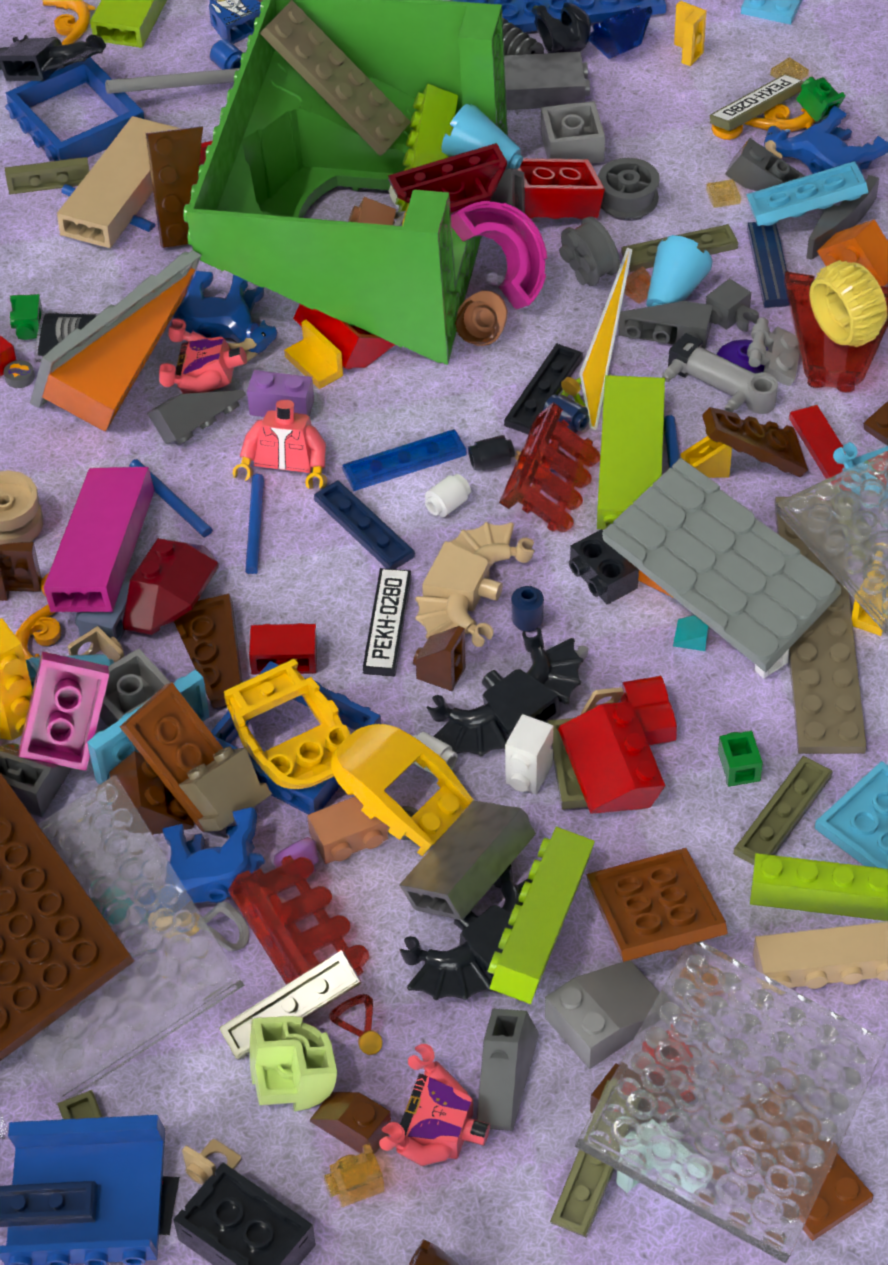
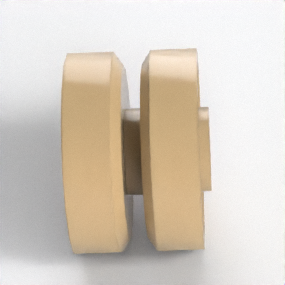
(19, 508)

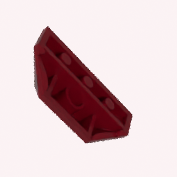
(466, 177)
(167, 584)

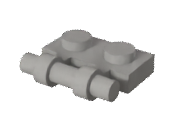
(782, 353)

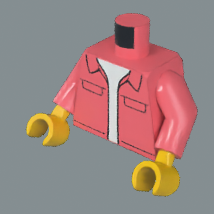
(285, 443)

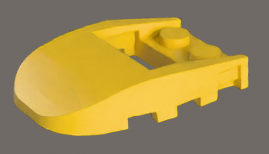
(304, 758)
(374, 759)

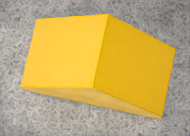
(709, 458)

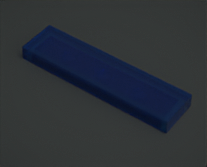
(404, 460)

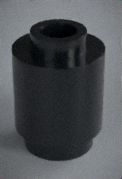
(491, 453)

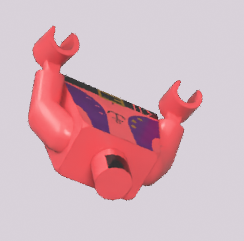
(202, 361)
(435, 1116)

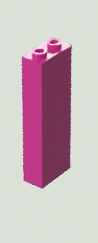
(99, 540)

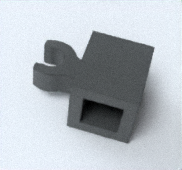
(732, 305)

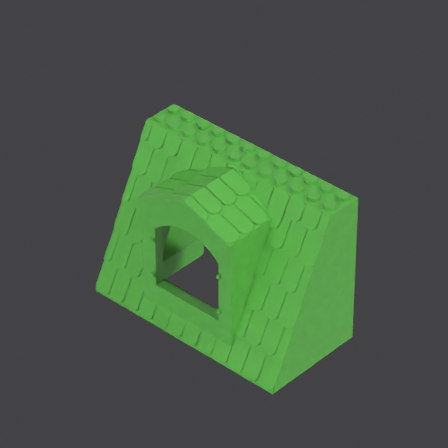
(288, 147)

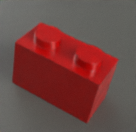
(281, 644)

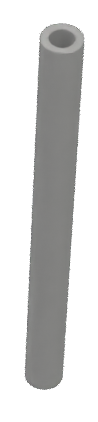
(170, 81)

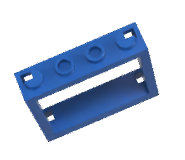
(64, 79)
(311, 798)

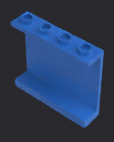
(126, 1164)

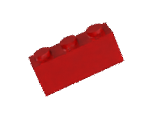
(561, 188)
(356, 345)
(612, 759)

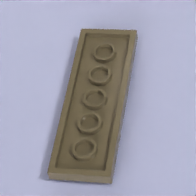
(335, 77)

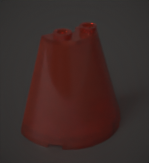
(823, 359)

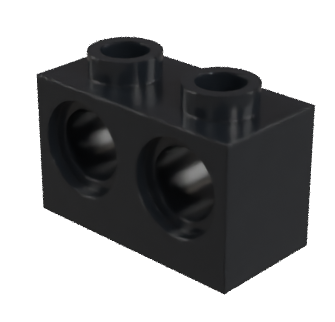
(603, 568)

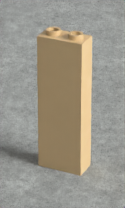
(112, 188)

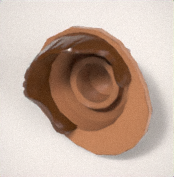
(481, 318)

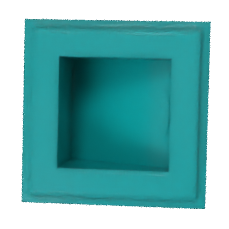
(691, 633)

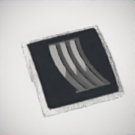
(55, 327)

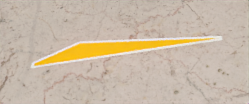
(599, 354)

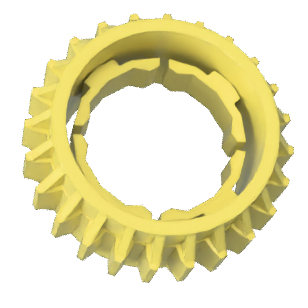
(848, 303)

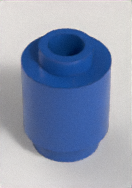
(225, 55)

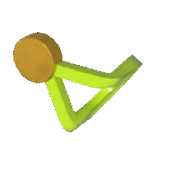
(572, 387)

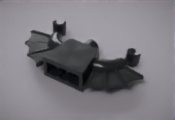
(40, 57)
(507, 698)
(465, 968)

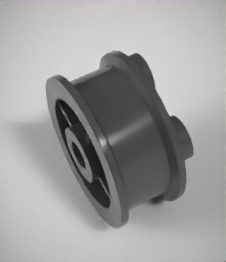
(629, 188)
(589, 251)

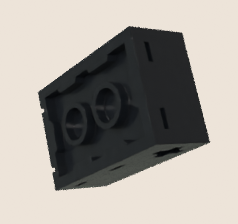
(242, 1224)

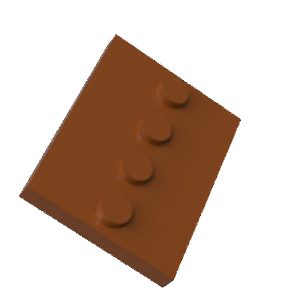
(656, 904)

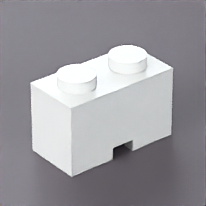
(528, 754)

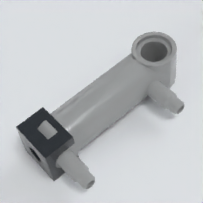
(756, 390)

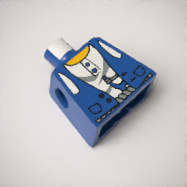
(234, 18)

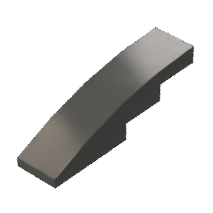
(841, 217)

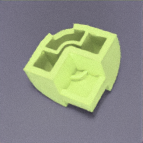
(291, 1062)

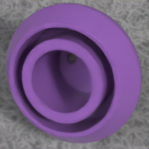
(302, 848)

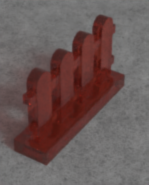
(529, 470)
(275, 921)

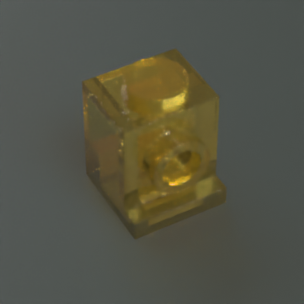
(355, 1177)

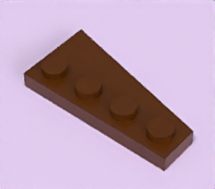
(174, 170)
(761, 441)
(213, 645)

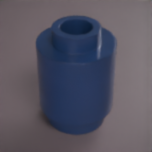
(572, 412)
(527, 608)

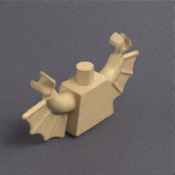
(463, 577)

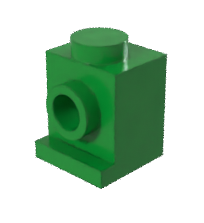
(819, 97)
(25, 315)
(740, 758)

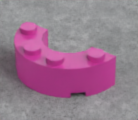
(518, 240)

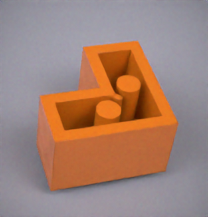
(861, 245)

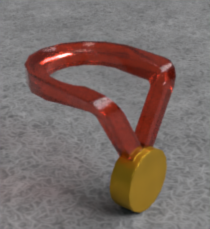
(369, 1040)

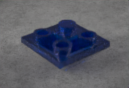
(621, 31)

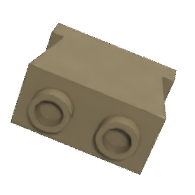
(224, 787)

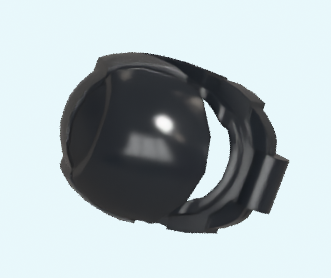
(566, 35)

